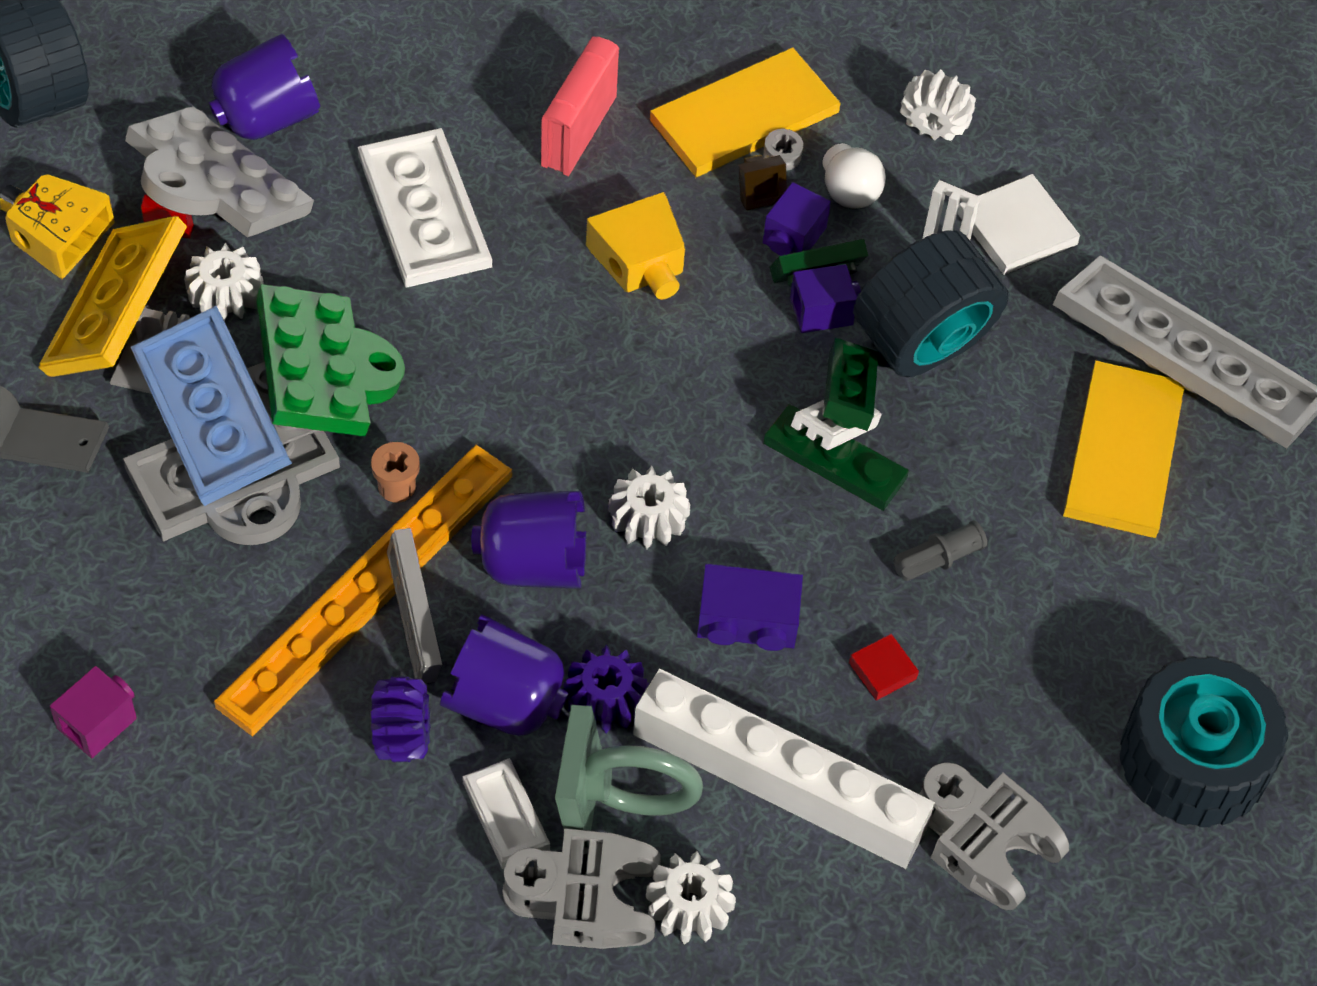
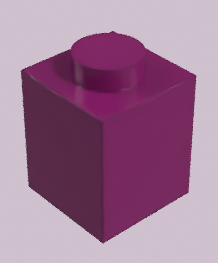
(94, 711)

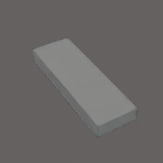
(414, 606)

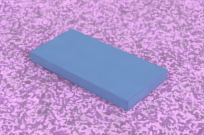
(210, 405)

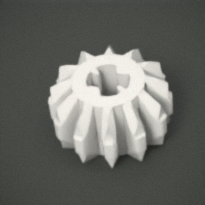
(938, 105)
(224, 281)
(649, 507)
(696, 914)

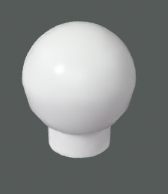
(853, 176)

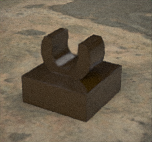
(762, 181)

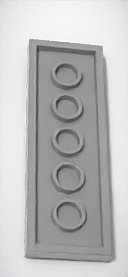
(1191, 350)

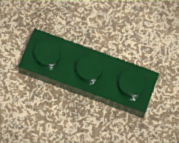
(850, 385)
(846, 465)

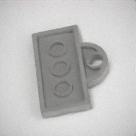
(206, 171)
(176, 508)

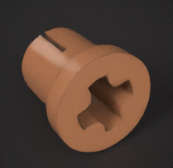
(395, 469)

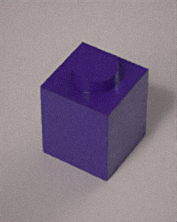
(796, 221)
(824, 298)

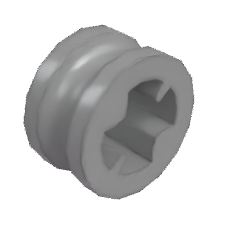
(787, 139)

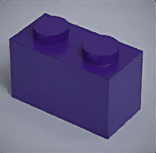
(750, 607)

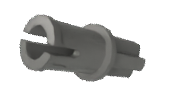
(940, 551)

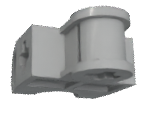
(984, 824)
(556, 892)

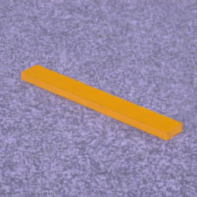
(359, 593)

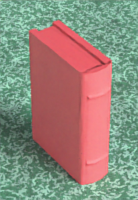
(579, 105)

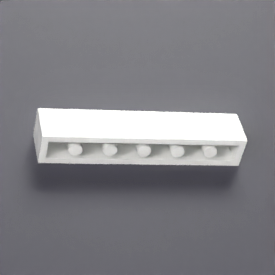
(782, 768)

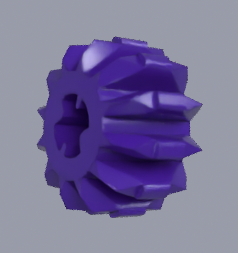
(608, 685)
(400, 719)

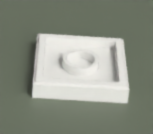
(1020, 225)

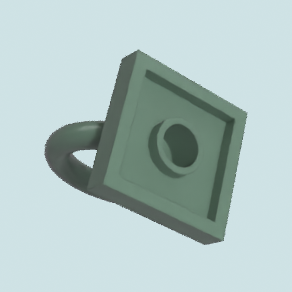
(587, 776)

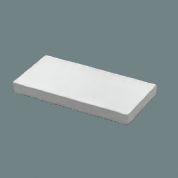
(424, 207)

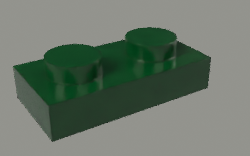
(847, 253)

